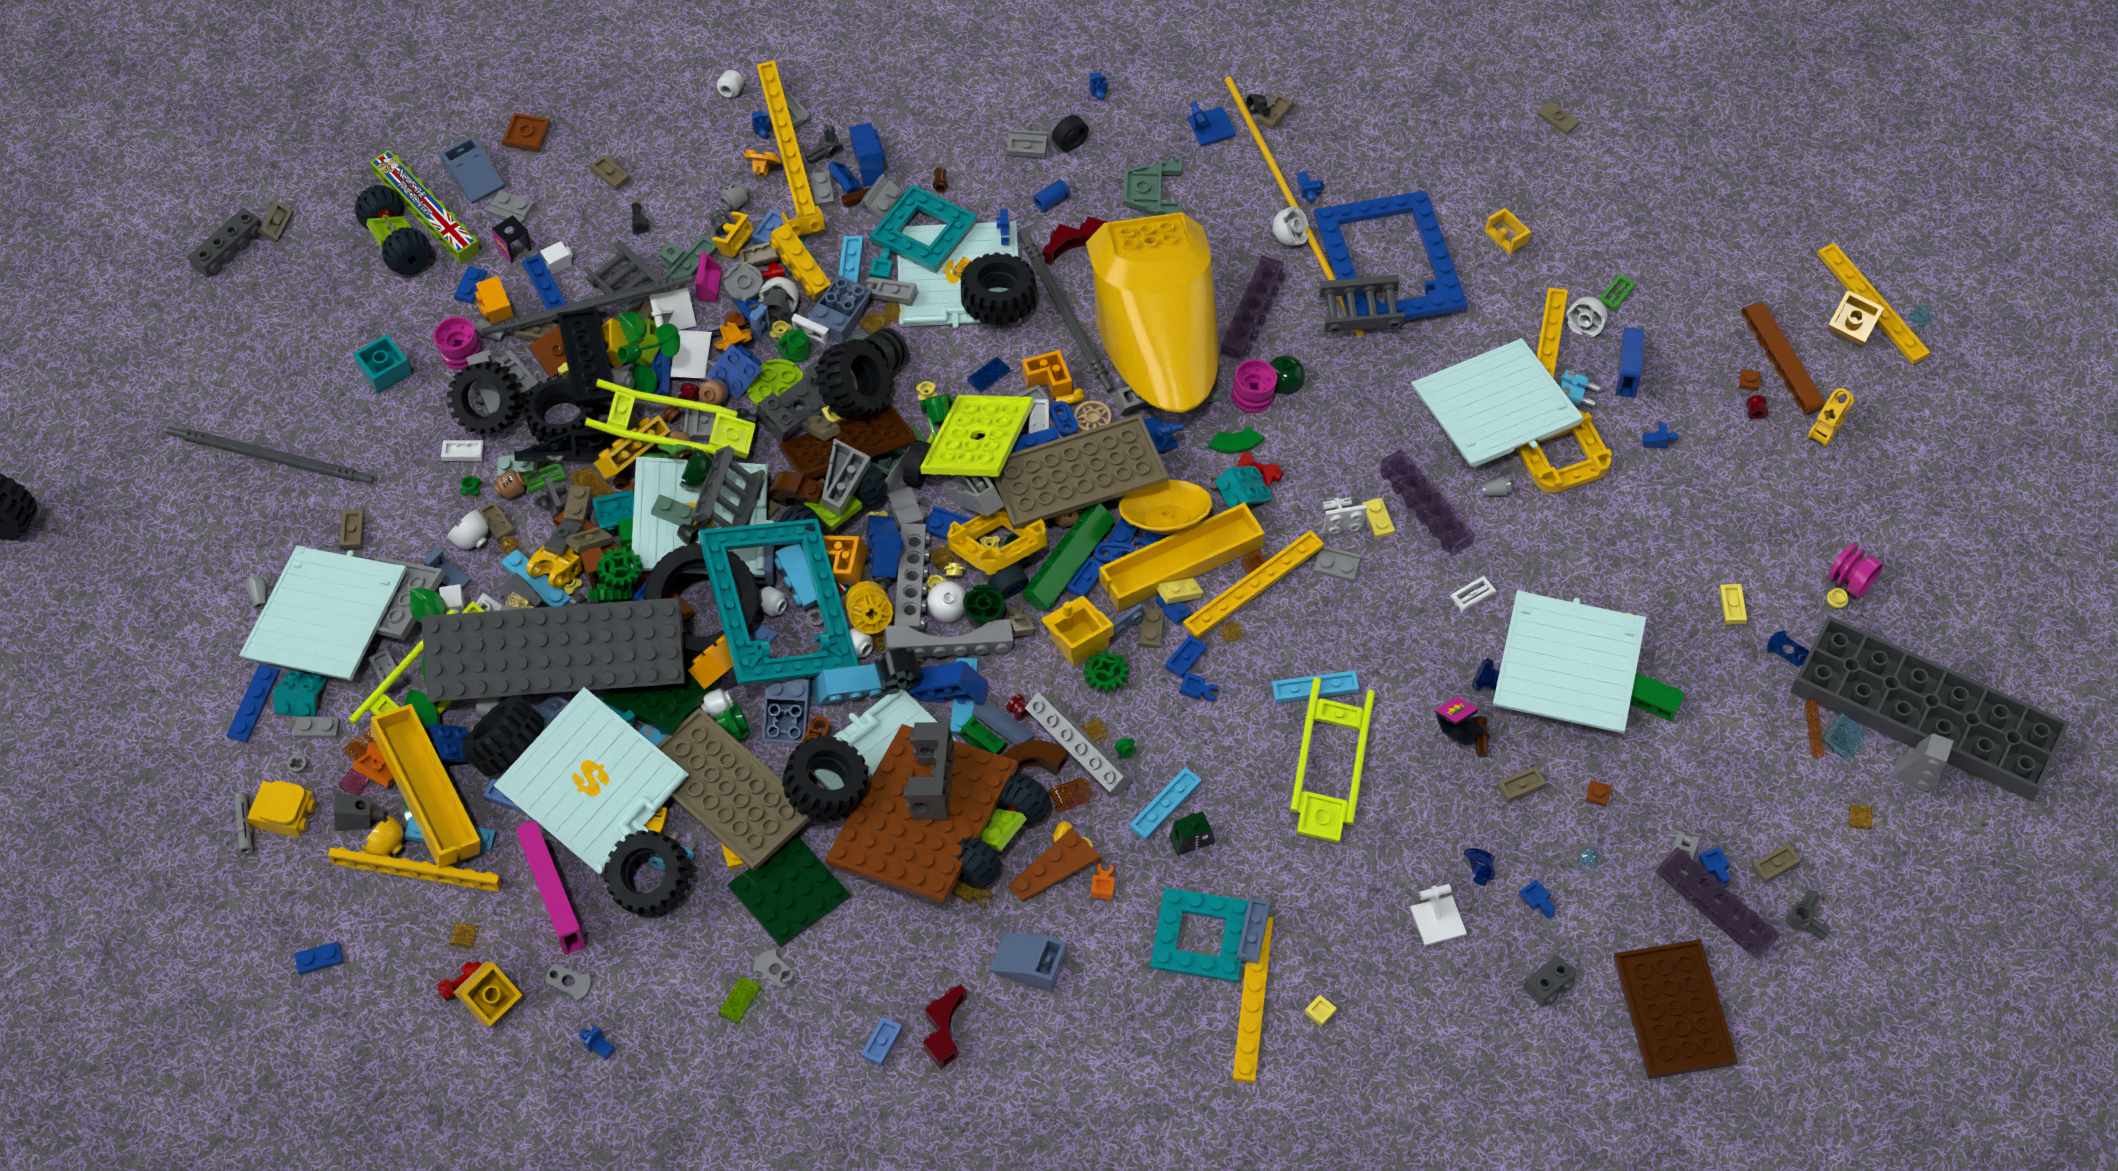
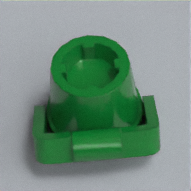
(798, 346)
(937, 407)
(733, 721)

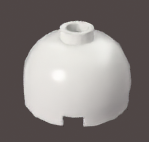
(1290, 226)
(784, 285)
(1585, 313)
(470, 531)
(946, 602)

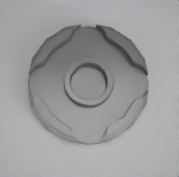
(743, 282)

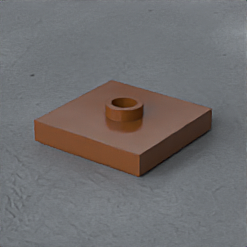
(526, 132)
(549, 351)

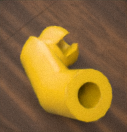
(1076, 397)
(1061, 829)

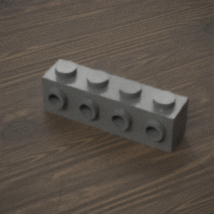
(225, 243)

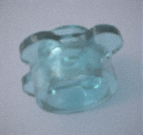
(1920, 311)
(1588, 857)

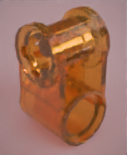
(1069, 794)

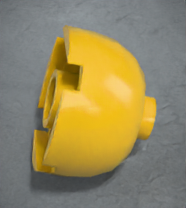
(385, 838)

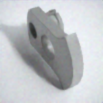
(769, 959)
(581, 982)

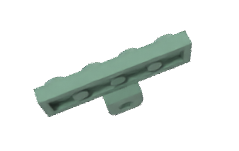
(682, 263)

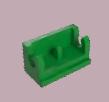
(981, 737)

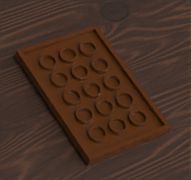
(868, 434)
(1675, 1009)

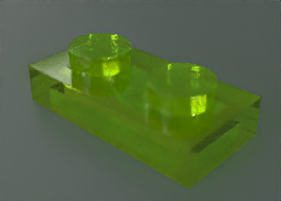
(739, 1000)

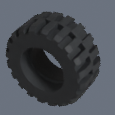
(998, 306)
(836, 381)
(16, 508)
(502, 735)
(832, 755)
(622, 866)

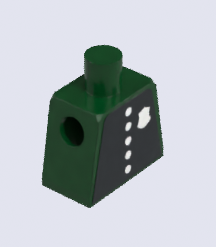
(1191, 833)

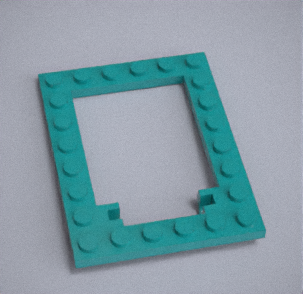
(748, 663)

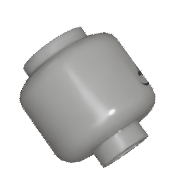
(734, 195)

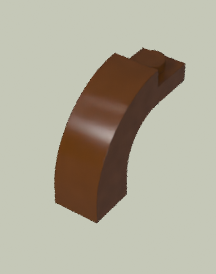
(794, 485)
(1038, 754)

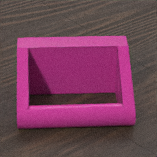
(708, 279)

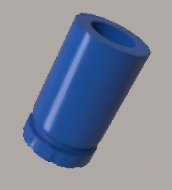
(1051, 195)

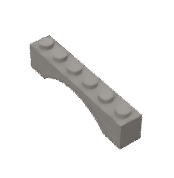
(989, 638)

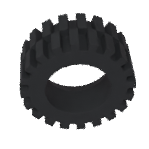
(507, 391)
(547, 396)

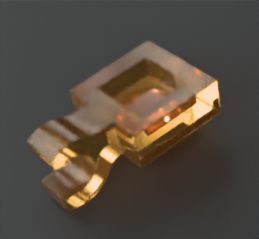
(358, 746)

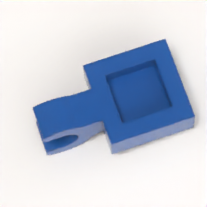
(1716, 864)
(1537, 896)

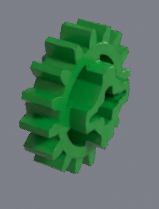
(619, 568)
(607, 594)
(1104, 673)

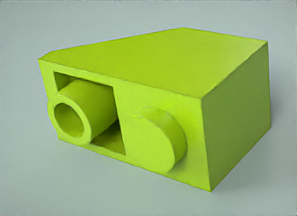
(649, 338)

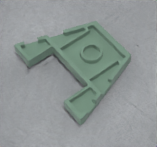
(1143, 187)

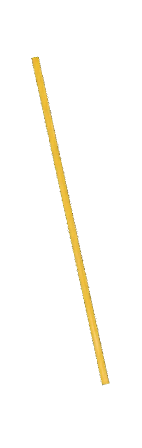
(1282, 183)

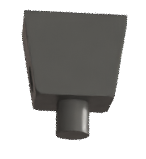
(355, 812)

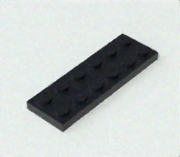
(585, 355)

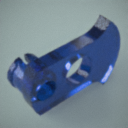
(1780, 639)
(1481, 872)

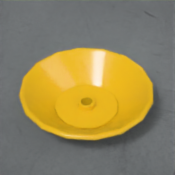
(1166, 507)

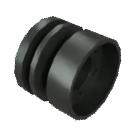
(891, 346)

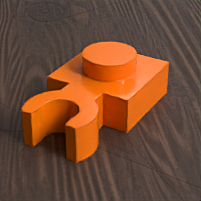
(1103, 883)

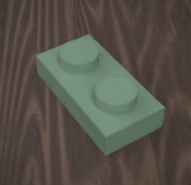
(508, 462)
(672, 511)

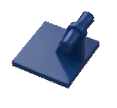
(1210, 125)
(736, 369)
(1162, 434)
(449, 741)

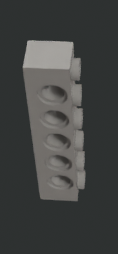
(915, 552)
(1078, 743)

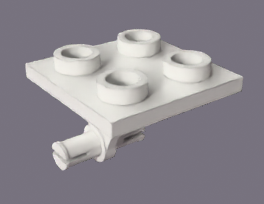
(673, 308)
(1343, 518)
(1438, 918)

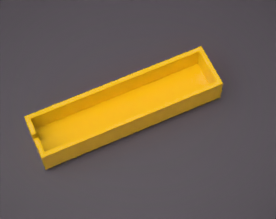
(1181, 556)
(425, 786)

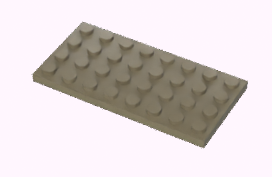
(1079, 471)
(731, 791)

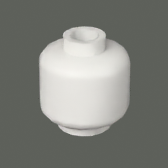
(730, 84)
(772, 601)
(862, 643)
(716, 702)

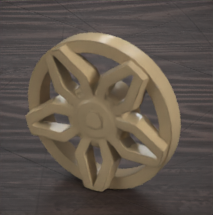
(1092, 416)

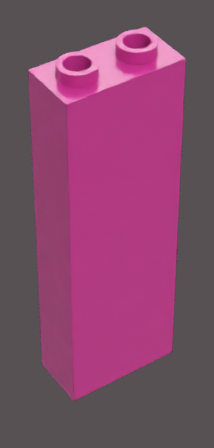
(550, 887)

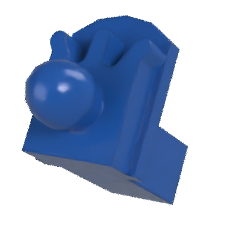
(1098, 85)
(760, 123)
(1308, 188)
(1659, 439)
(594, 1042)

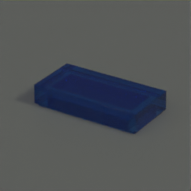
(988, 374)

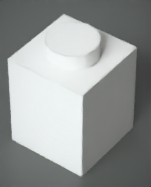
(556, 257)

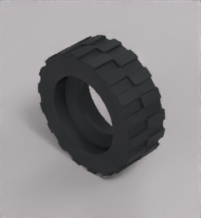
(914, 459)

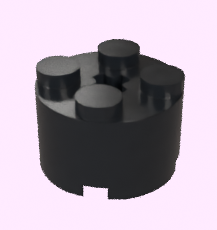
(898, 670)

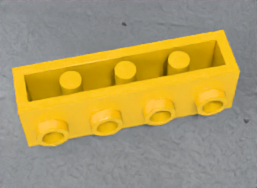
(799, 261)
(626, 450)

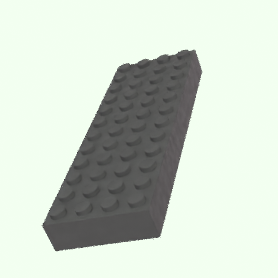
(554, 649)
(1917, 697)

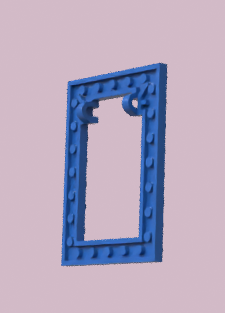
(1447, 291)

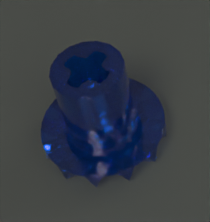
(1486, 676)

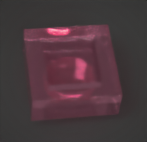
(354, 782)

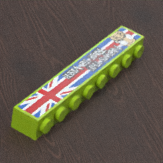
(426, 207)

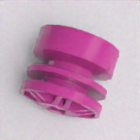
(456, 341)
(1254, 386)
(1851, 567)

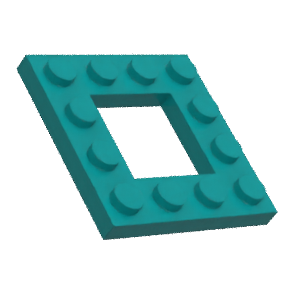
(889, 235)
(1168, 959)

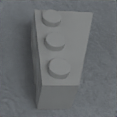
(487, 392)
(843, 476)
(974, 494)
(1924, 763)

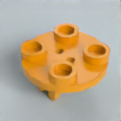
(760, 162)
(732, 334)

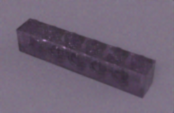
(1252, 308)
(1436, 505)
(1720, 915)

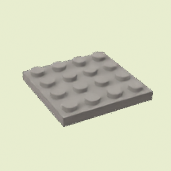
(398, 618)

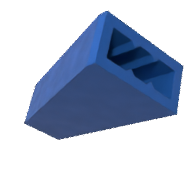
(1630, 362)

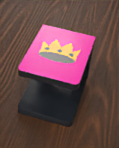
(503, 240)
(1458, 726)

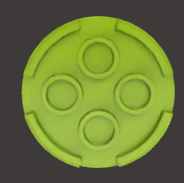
(774, 377)

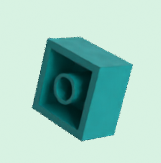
(382, 363)

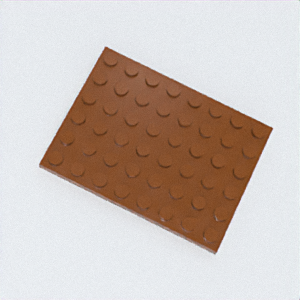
(911, 854)

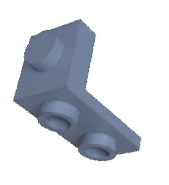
(452, 575)
(1127, 619)

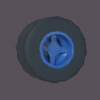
(1009, 580)

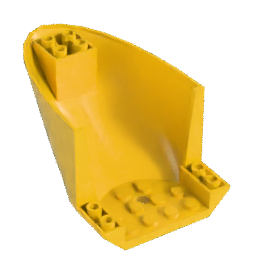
(1157, 307)

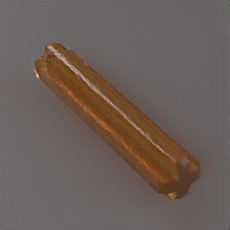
(1814, 729)

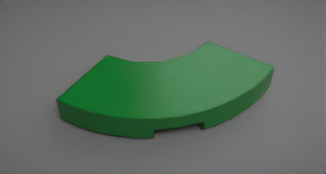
(1238, 442)
(425, 710)

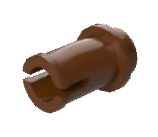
(940, 183)
(621, 479)

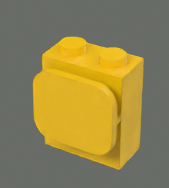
(282, 808)

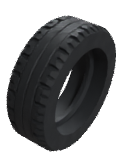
(692, 557)

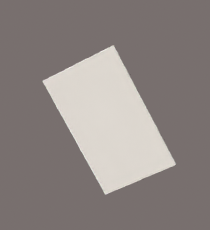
(692, 355)
(896, 474)

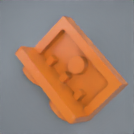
(374, 766)

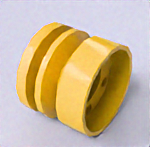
(861, 599)

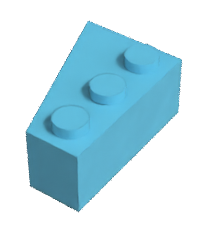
(796, 576)
(846, 684)

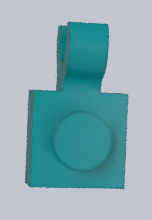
(882, 266)

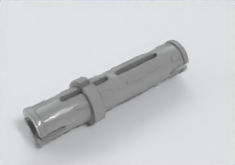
(243, 829)

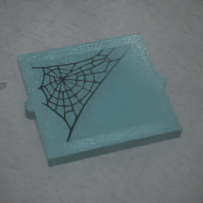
(1844, 737)

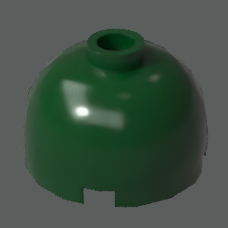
(1289, 374)
(696, 470)
(983, 605)

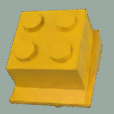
(1079, 630)

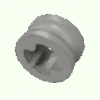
(815, 625)
(300, 760)

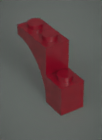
(1067, 238)
(939, 1013)

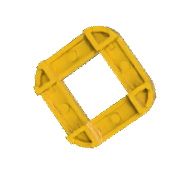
(1554, 480)
(962, 541)

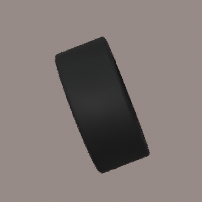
(1065, 127)

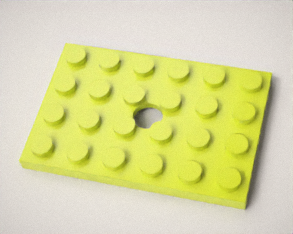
(958, 452)

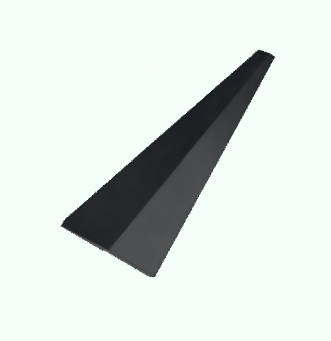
(570, 446)

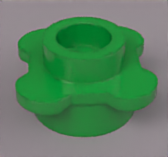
(466, 482)
(1125, 747)

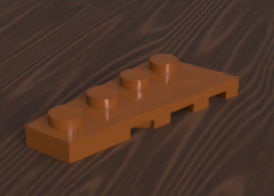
(1059, 861)

